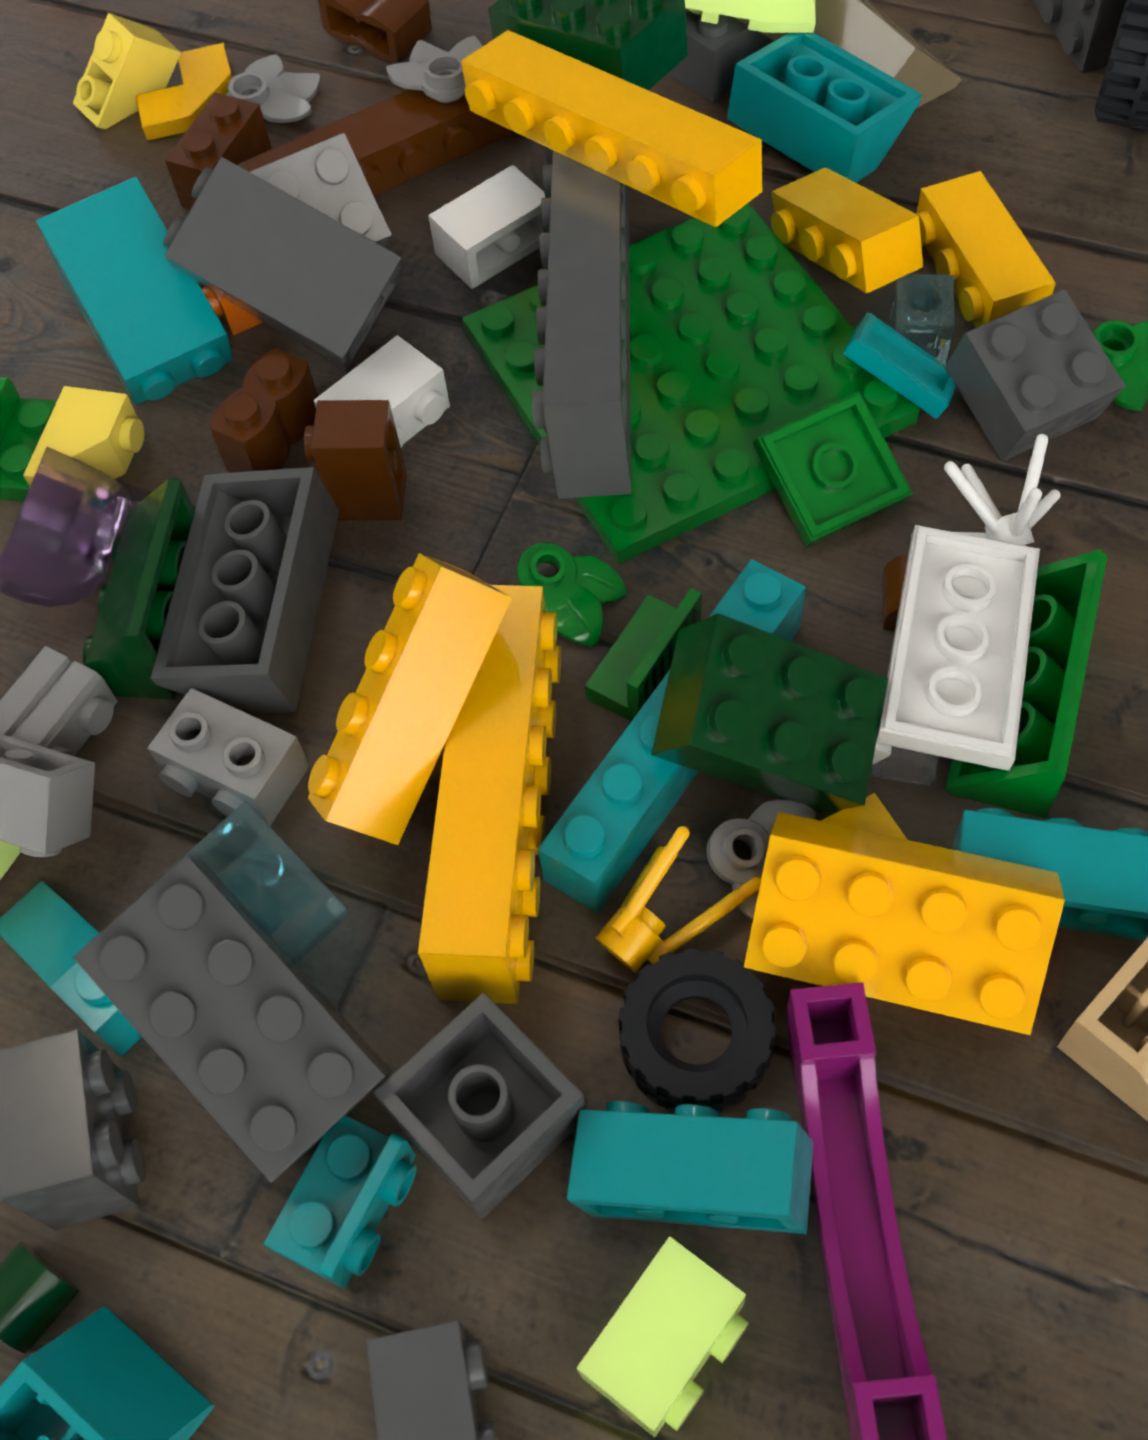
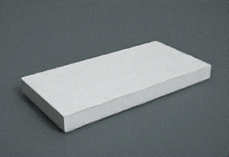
(960, 648)

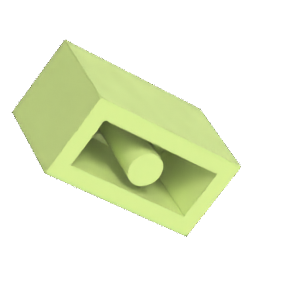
(664, 1337)

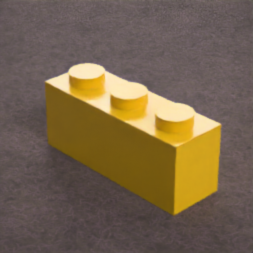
(847, 229)
(982, 247)

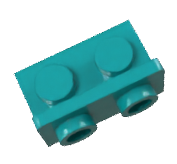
(341, 1201)

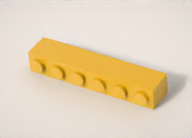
(615, 127)

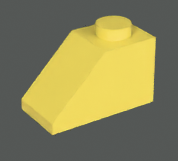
(93, 429)

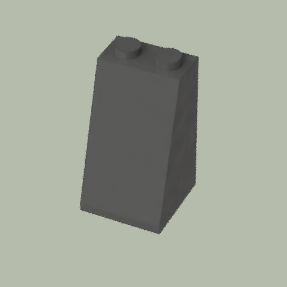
(283, 261)

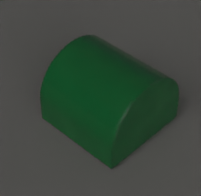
(30, 1297)

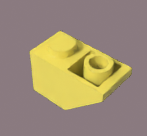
(124, 63)

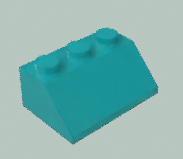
(820, 104)

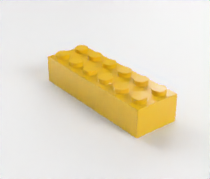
(490, 813)

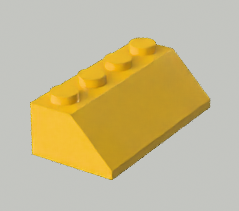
(406, 698)

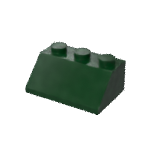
(140, 593)

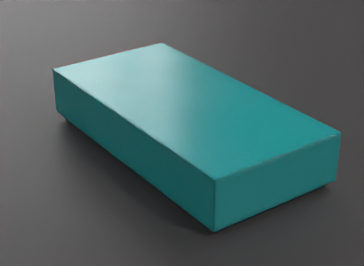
(901, 365)

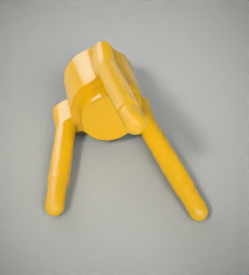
(635, 930)

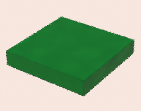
(832, 468)

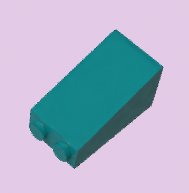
(136, 304)

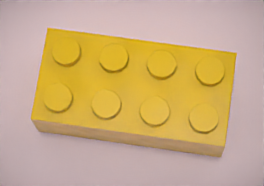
(906, 921)

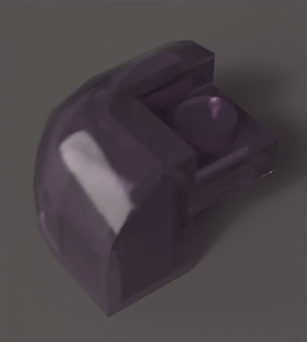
(63, 532)

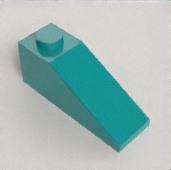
(46, 937)

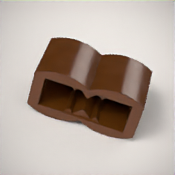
(380, 26)
(266, 415)

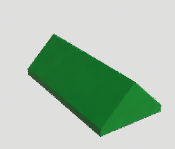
(1053, 684)

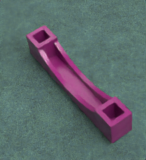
(868, 1287)

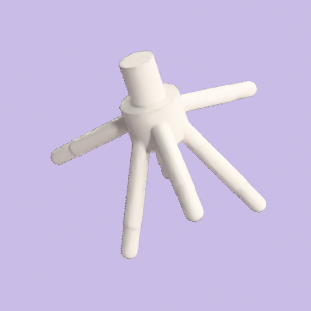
(1016, 526)

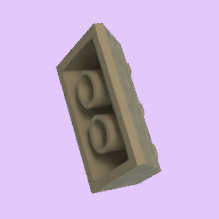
(879, 41)

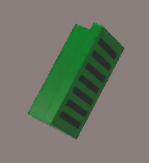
(641, 655)

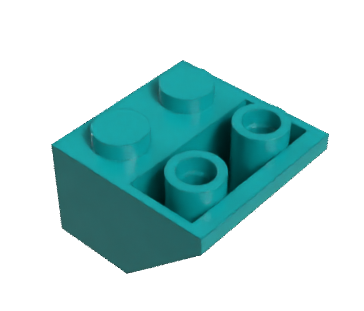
(99, 1386)

